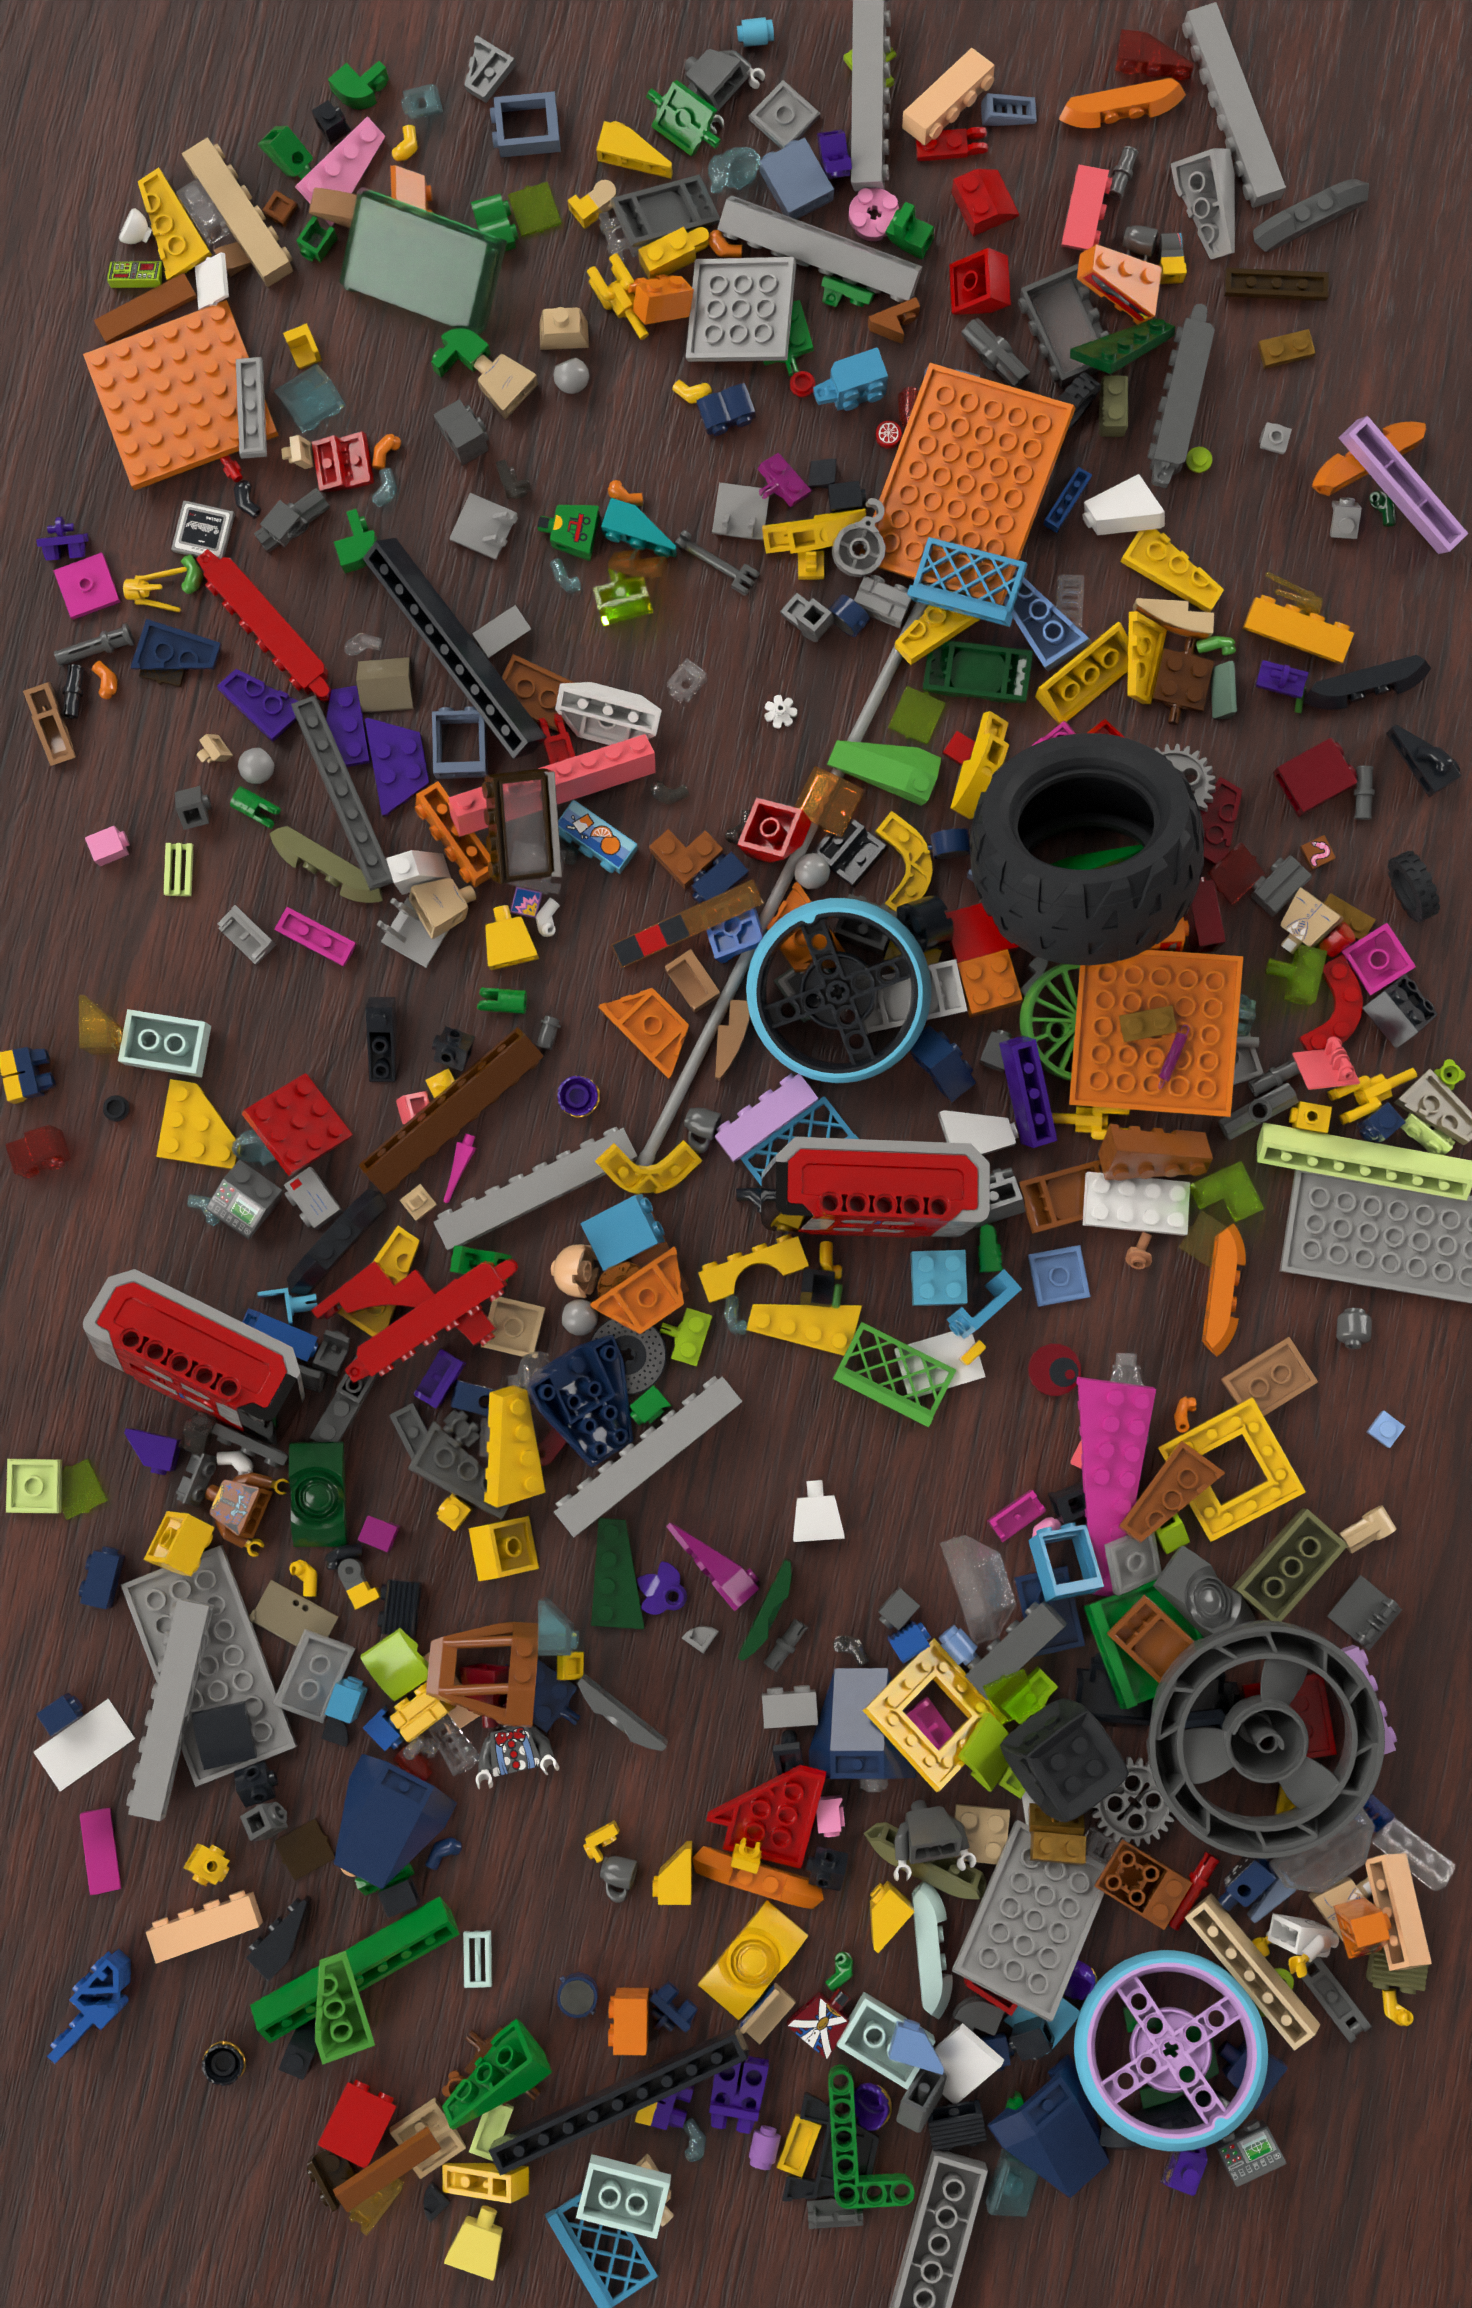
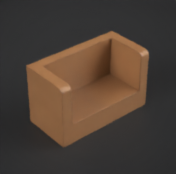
(692, 981)

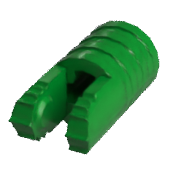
(251, 804)
(508, 1000)
(989, 1250)

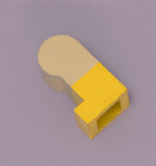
(590, 206)

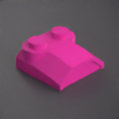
(1378, 959)

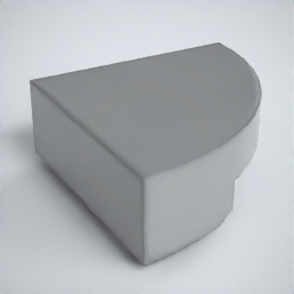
(700, 1637)

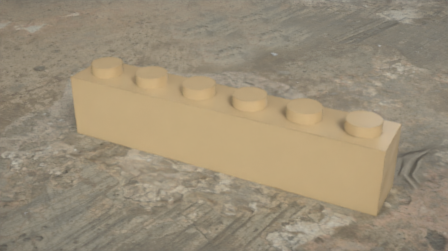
(238, 212)
(1253, 1971)

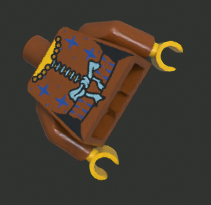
(240, 1507)

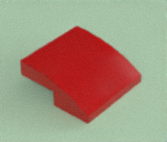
(342, 462)

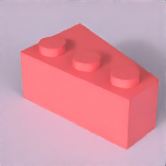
(1086, 208)

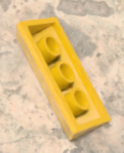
(1086, 675)

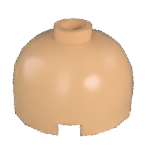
(575, 1271)

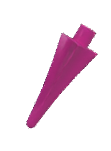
(462, 1156)

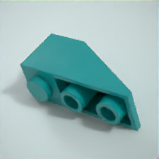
(631, 525)

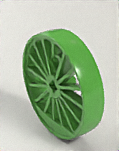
(1066, 1024)

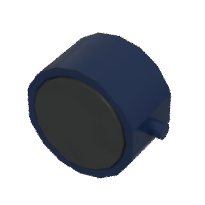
(849, 615)
(950, 843)
(577, 1995)

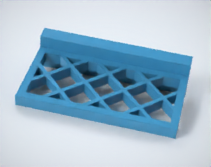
(960, 603)
(790, 1126)
(585, 2266)

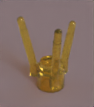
(1307, 601)

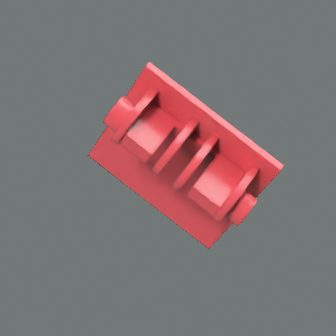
(1326, 1066)

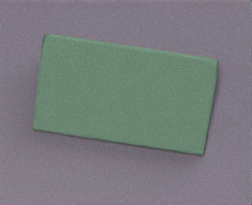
(1223, 691)

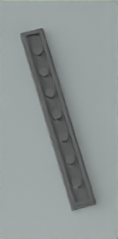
(342, 793)

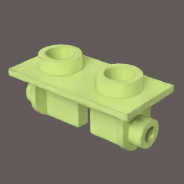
(1433, 1140)

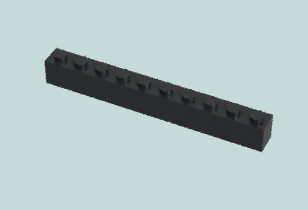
(454, 647)
(619, 2100)

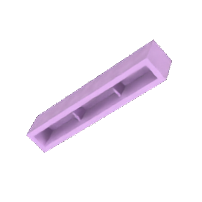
(1403, 485)

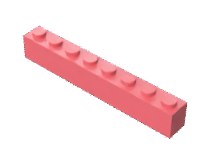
(573, 779)

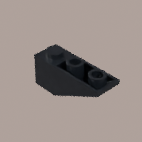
(381, 1038)
(278, 1947)

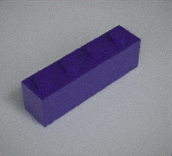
(1028, 1091)

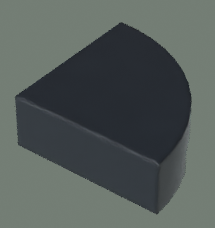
(336, 1732)
(434, 2201)

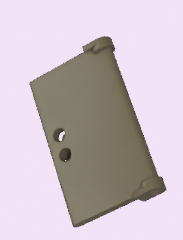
(285, 1619)

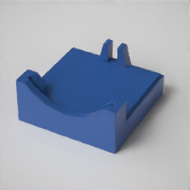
(735, 935)

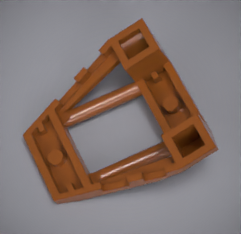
(522, 1671)

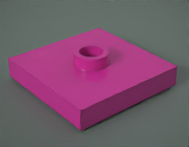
(87, 586)

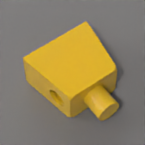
(508, 940)

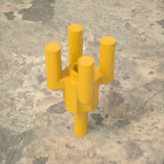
(616, 294)
(1369, 1093)
(1089, 1119)

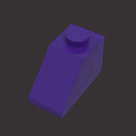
(154, 1450)

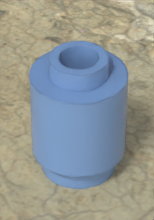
(958, 1645)

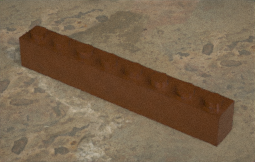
(451, 1111)

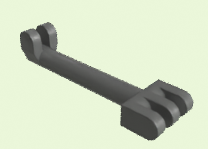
(739, 576)

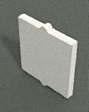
(211, 281)

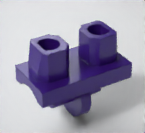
(51, 547)
(1281, 679)

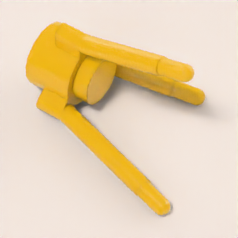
(139, 588)

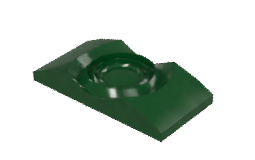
(978, 672)
(317, 1494)
(768, 1611)

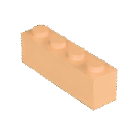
(948, 96)
(1396, 1896)
(204, 1926)

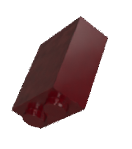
(1315, 776)
(1204, 920)

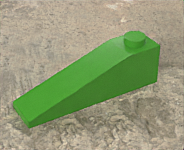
(897, 769)
(340, 2014)

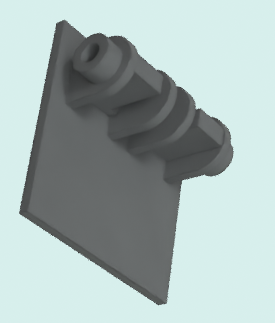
(1364, 1612)

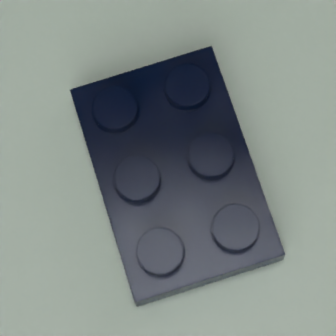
(1030, 1590)

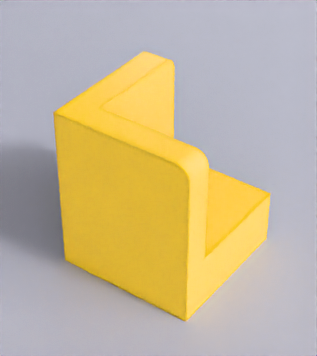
(302, 346)

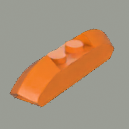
(1129, 101)
(1343, 471)
(1218, 1324)
(767, 1882)

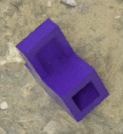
(834, 154)

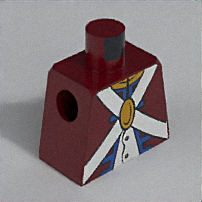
(821, 2021)

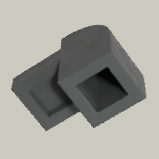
(808, 617)
(978, 2013)

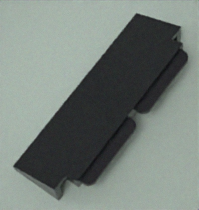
(1097, 1695)

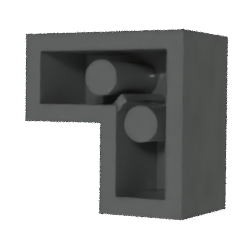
(462, 431)

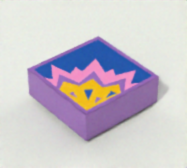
(526, 902)

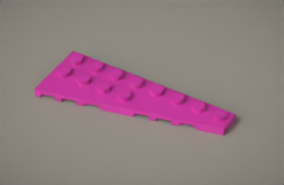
(1114, 1441)

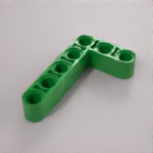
(848, 2150)

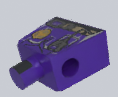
(1185, 2170)

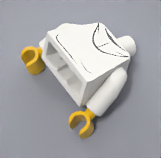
(1300, 1937)

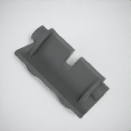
(193, 1490)
(828, 2214)

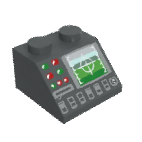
(244, 1199)
(1249, 2152)

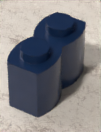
(726, 409)

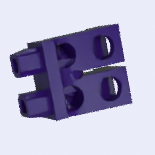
(740, 2100)

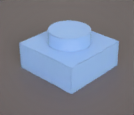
(1385, 1429)

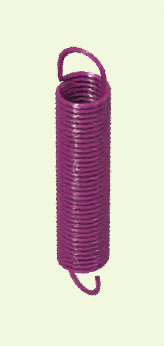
(1173, 1056)

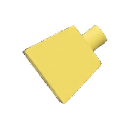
(477, 2245)

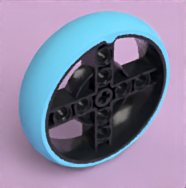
(812, 921)

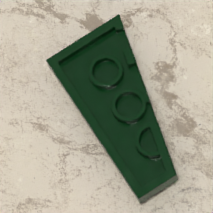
(615, 1584)

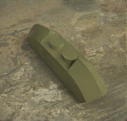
(297, 849)
(938, 1873)

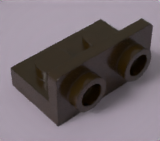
(329, 2172)

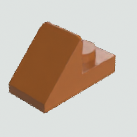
(888, 321)

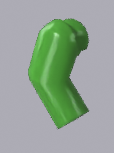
(194, 575)

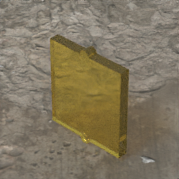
(1201, 1238)

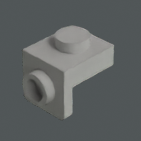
(1275, 438)
(1345, 518)

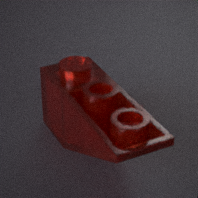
(1147, 55)

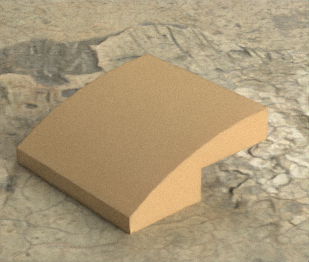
(433, 2116)

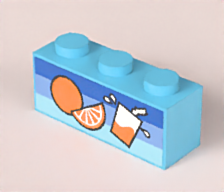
(596, 838)

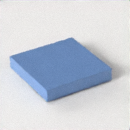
(1058, 1275)

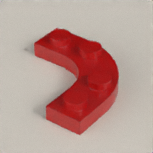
(1347, 1006)

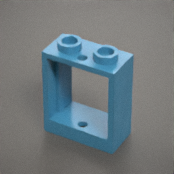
(1086, 1558)

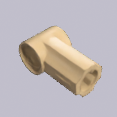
(1374, 1526)

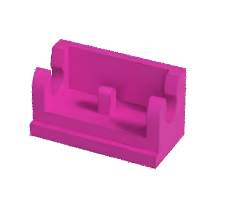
(1016, 1515)
(930, 1722)

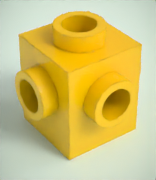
(198, 1863)

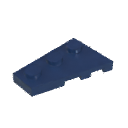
(172, 648)

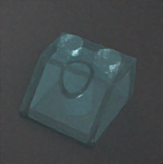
(310, 398)
(555, 1630)

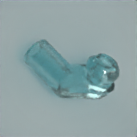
(387, 489)
(561, 577)
(202, 1202)
(731, 1316)
(697, 2141)

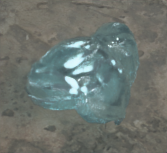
(733, 169)
(251, 1148)

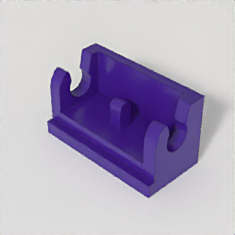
(439, 1379)

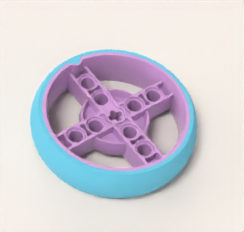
(1198, 2055)

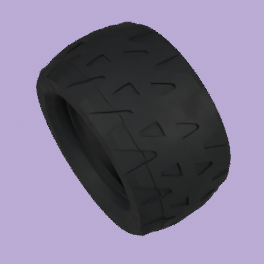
(1080, 786)

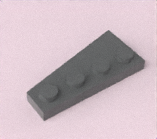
(453, 1469)

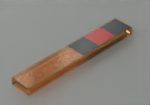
(687, 923)

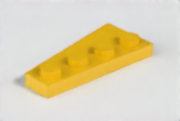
(174, 231)
(1167, 566)
(807, 1325)

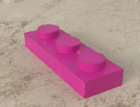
(315, 936)

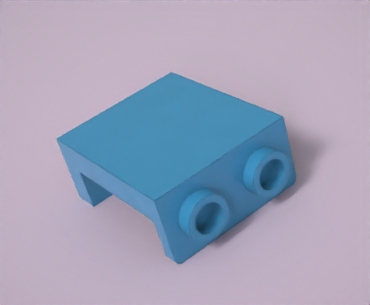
(623, 1231)
(1003, 1288)

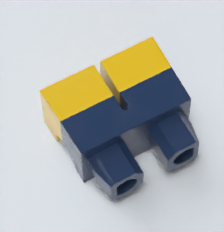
(22, 1073)

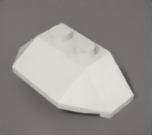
(606, 712)

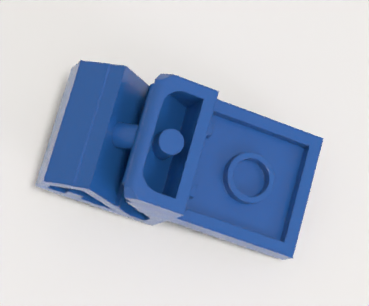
(95, 2001)

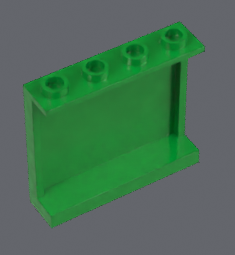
(1129, 1680)

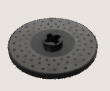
(648, 1353)

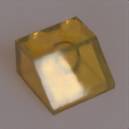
(97, 1029)

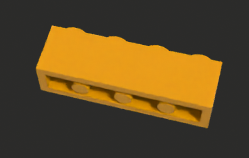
(1298, 630)

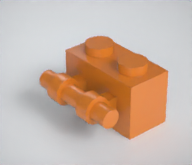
(661, 298)

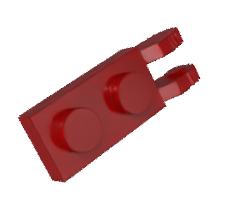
(952, 145)
(558, 746)

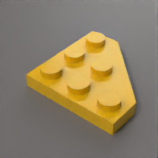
(194, 1129)

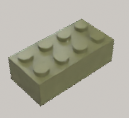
(1289, 1566)

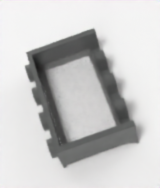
(1061, 320)

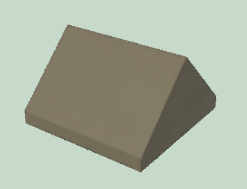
(385, 685)

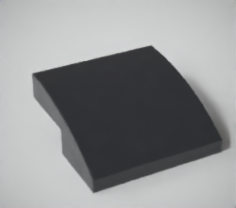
(852, 853)
(224, 1735)

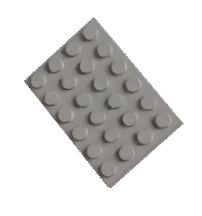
(1030, 1926)

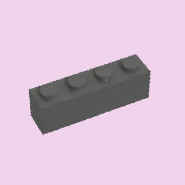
(1017, 1647)

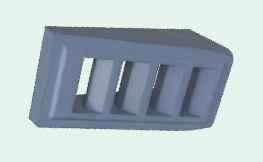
(998, 118)
(1269, 1899)

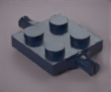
(551, 1698)

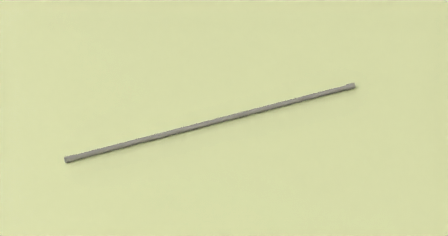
(648, 1154)

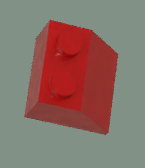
(983, 200)
(980, 283)

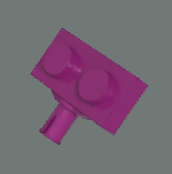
(782, 481)

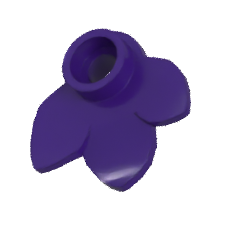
(658, 1588)

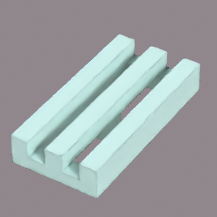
(488, 1959)

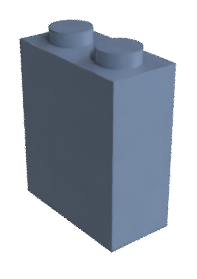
(796, 179)

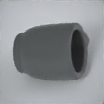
(1140, 240)
(703, 1124)
(619, 1873)

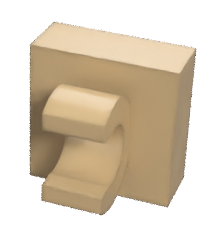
(299, 452)
(213, 749)
(418, 1202)

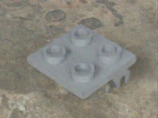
(740, 511)
(483, 526)
(409, 935)

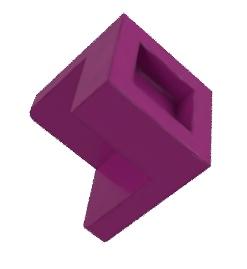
(379, 1533)

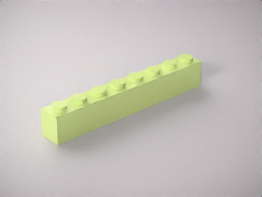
(1364, 1161)

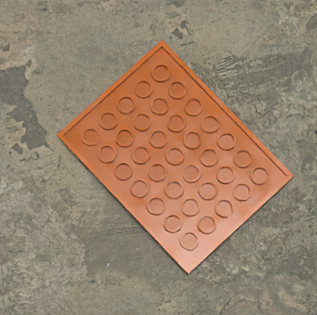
(969, 475)

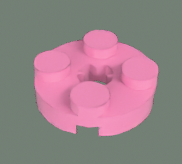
(868, 200)

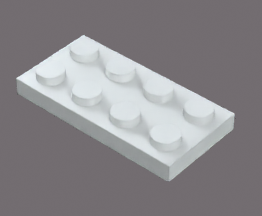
(1136, 1204)

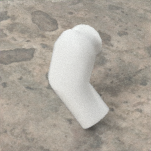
(544, 918)
(237, 1459)

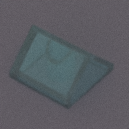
(1011, 2187)

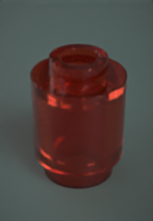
(906, 402)
(418, 1767)

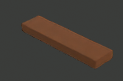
(145, 308)
(387, 2169)

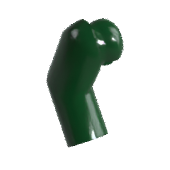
(1384, 505)

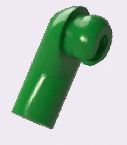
(843, 1973)

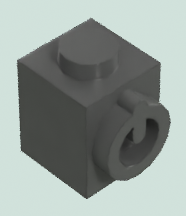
(264, 1821)

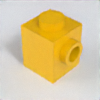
(1310, 1117)

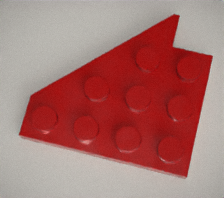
(775, 1815)

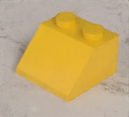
(179, 1543)
(503, 1548)
(674, 1879)
(888, 1913)

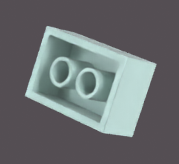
(164, 1043)
(870, 2037)
(624, 2196)

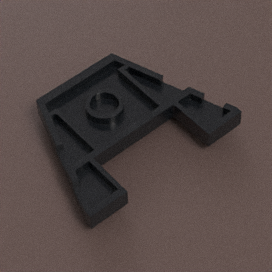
(823, 2185)

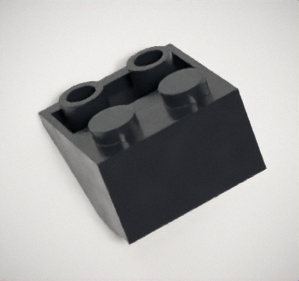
(1400, 1011)

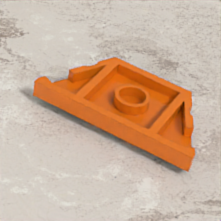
(795, 947)
(650, 1026)
(645, 1295)

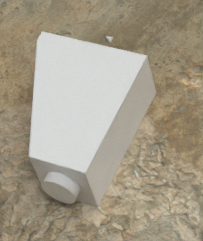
(1124, 509)
(417, 868)
(982, 1131)

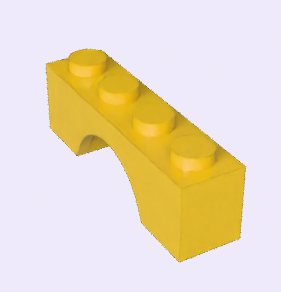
(785, 1256)

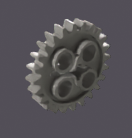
(1190, 764)
(1152, 1816)

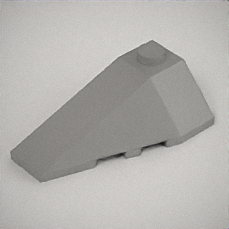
(1208, 191)

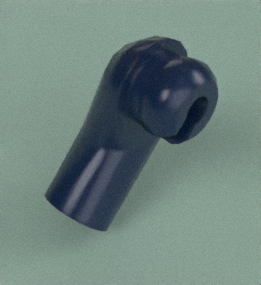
(441, 1849)

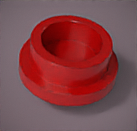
(802, 384)

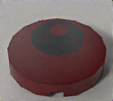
(1054, 1369)

